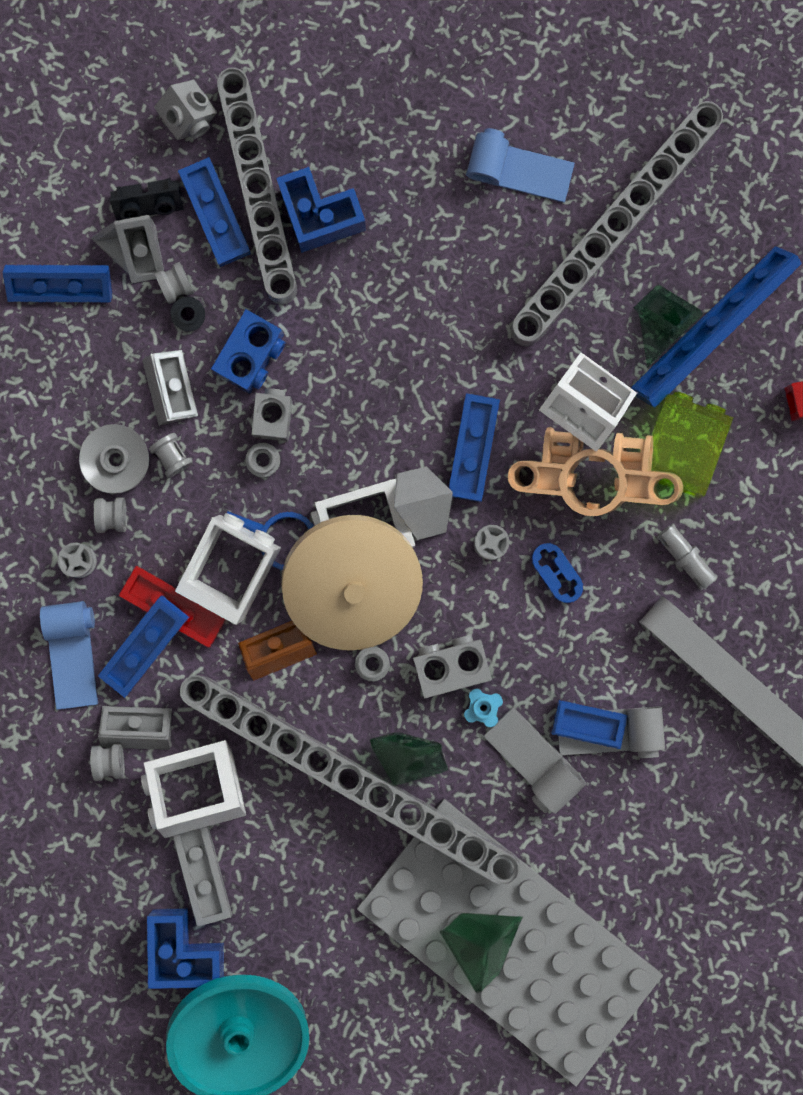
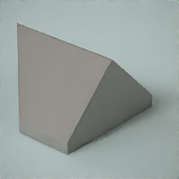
(133, 247)
(422, 502)

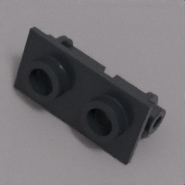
(132, 202)

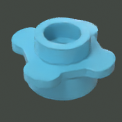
(491, 701)

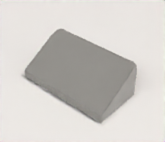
(169, 387)
(135, 727)

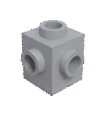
(186, 110)

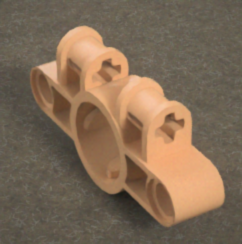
(557, 477)

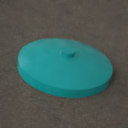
(237, 1037)

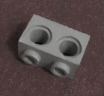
(453, 677)

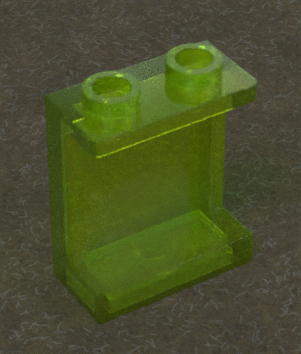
(689, 441)

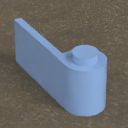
(518, 169)
(71, 655)

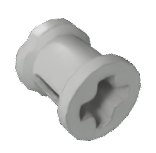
(170, 455)

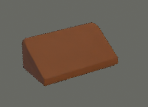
(275, 650)

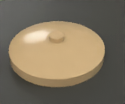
(351, 582)

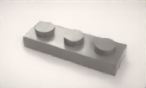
(202, 876)

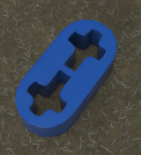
(563, 566)

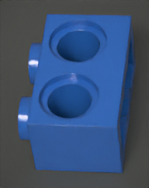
(239, 349)

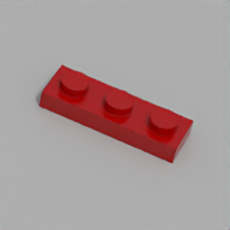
(144, 590)

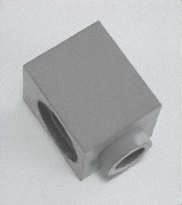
(277, 430)

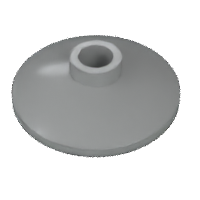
(96, 456)

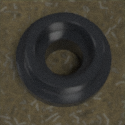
(193, 324)

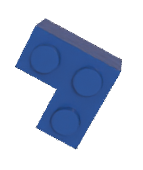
(317, 219)
(172, 958)

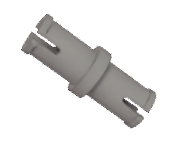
(686, 556)

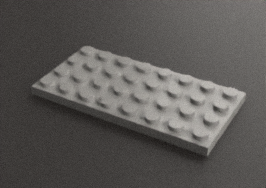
(565, 975)

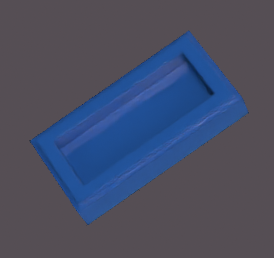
(589, 724)

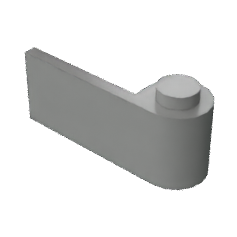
(642, 734)
(547, 771)

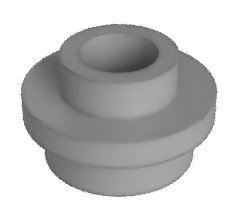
(254, 452)
(364, 672)

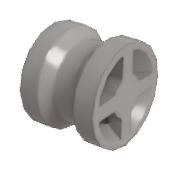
(174, 283)
(110, 515)
(495, 538)
(71, 557)
(107, 762)

